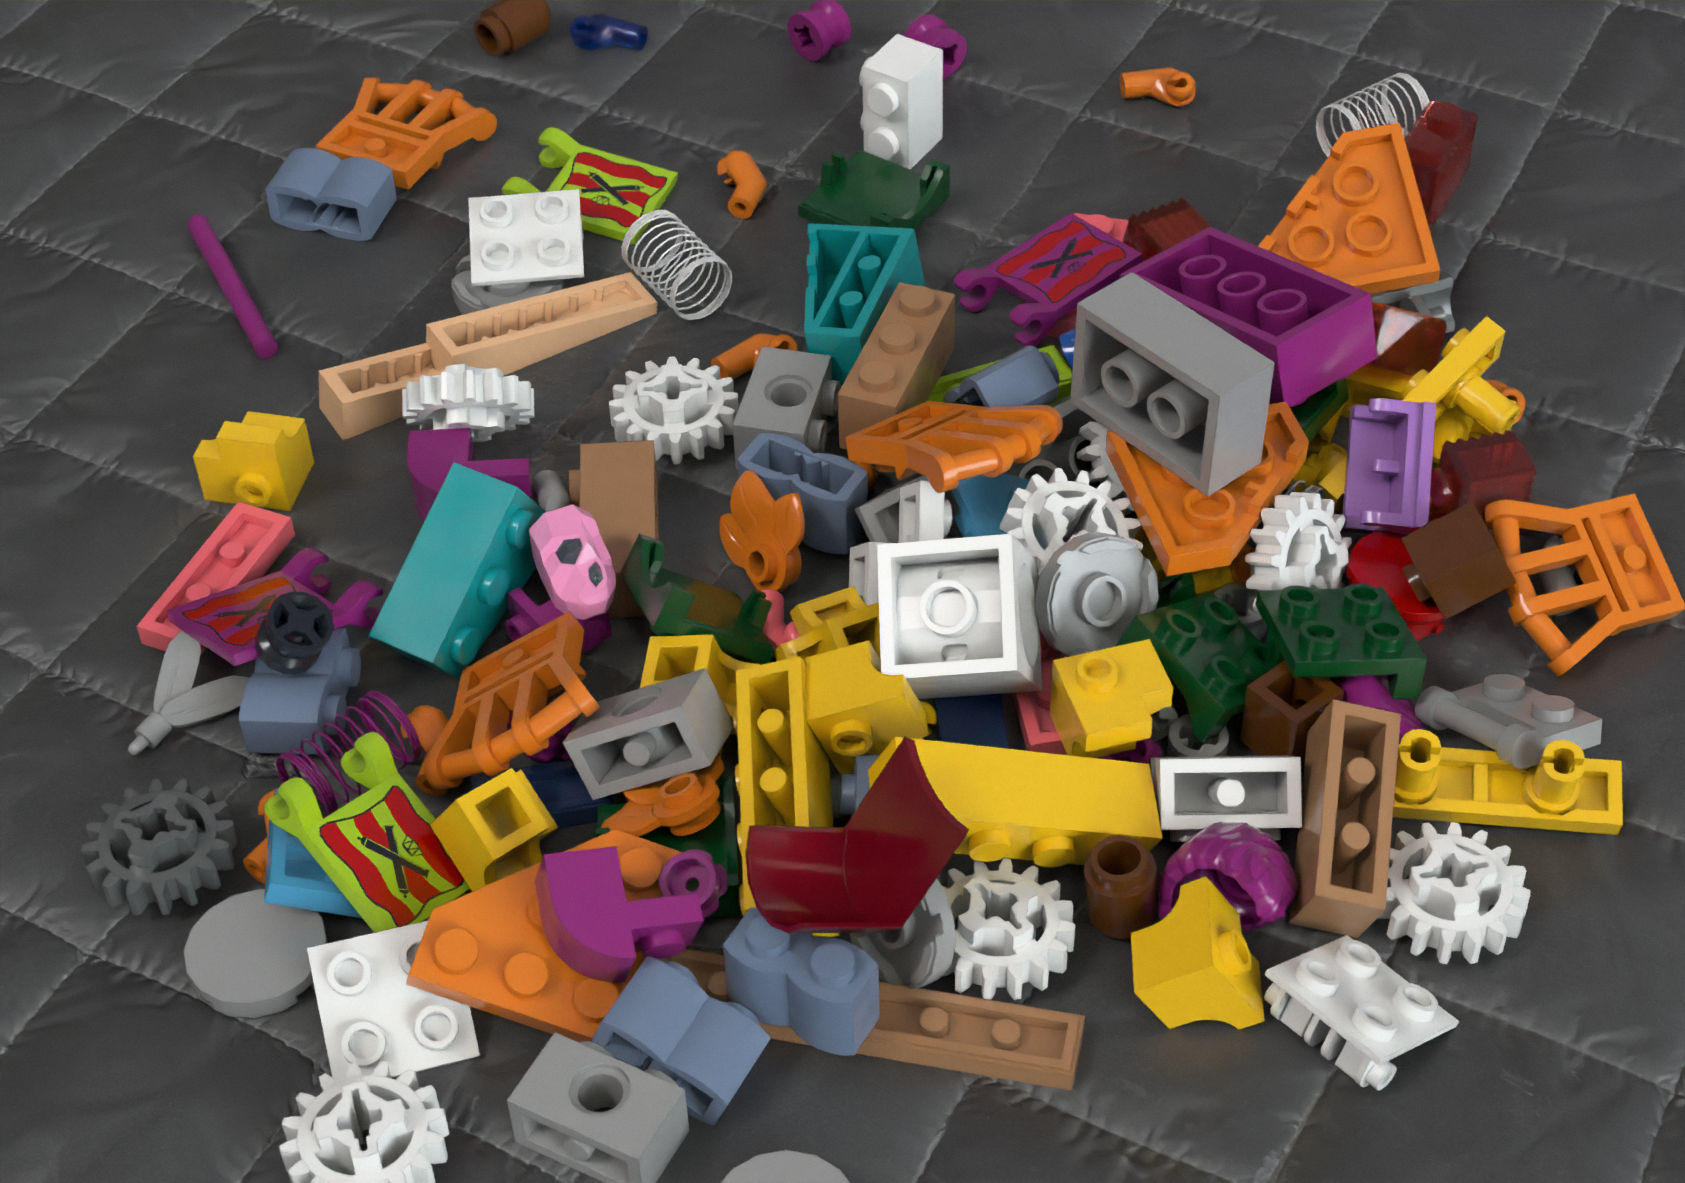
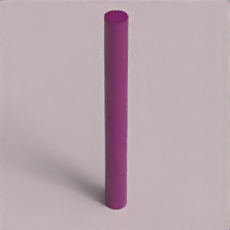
(232, 287)

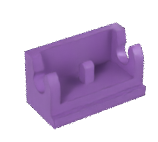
(1389, 466)

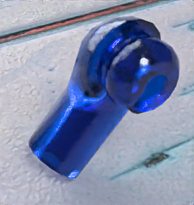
(606, 30)

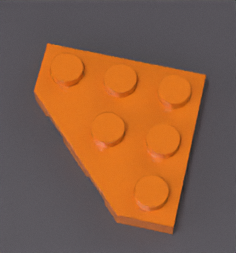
(1361, 216)
(1199, 530)
(497, 958)

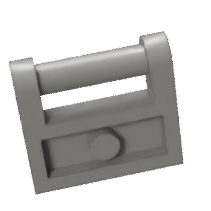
(1509, 718)

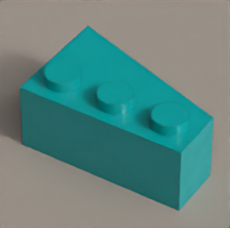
(851, 284)
(459, 572)

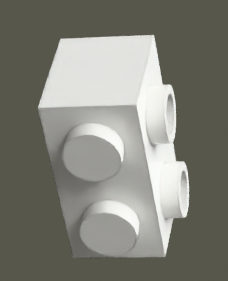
(902, 101)
(1227, 789)

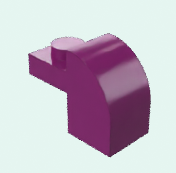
(433, 453)
(595, 925)

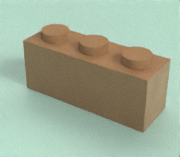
(898, 359)
(621, 493)
(1346, 819)

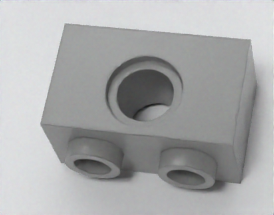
(787, 397)
(649, 734)
(624, 1145)

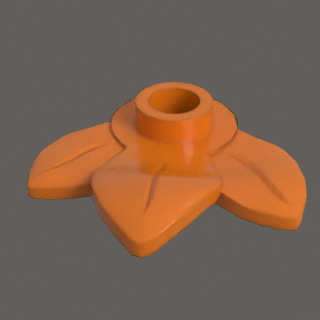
(763, 533)
(680, 802)

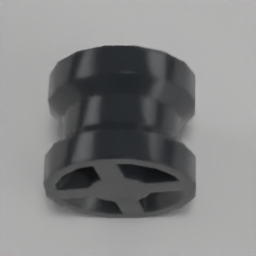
(299, 616)

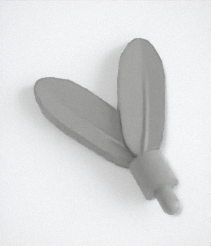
(177, 702)

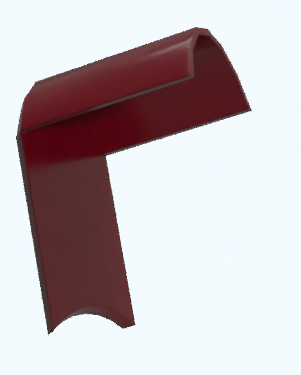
(861, 873)

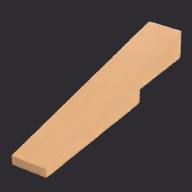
(502, 337)

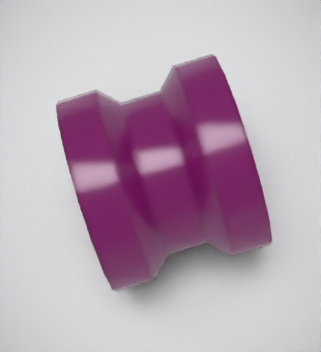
(819, 29)
(934, 32)

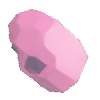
(573, 562)

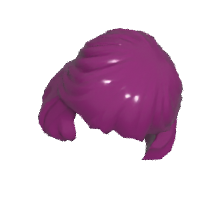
(1241, 865)

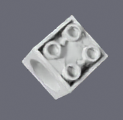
(960, 616)

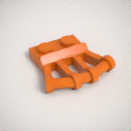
(401, 146)
(955, 441)
(1615, 560)
(517, 684)

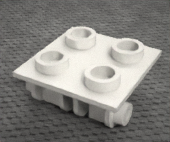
(526, 237)
(1358, 1005)
(376, 1016)

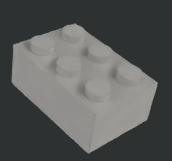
(1171, 383)

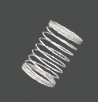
(1385, 108)
(682, 272)

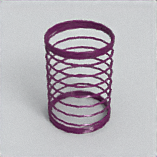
(323, 787)

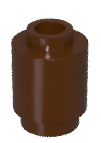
(511, 25)
(1121, 886)

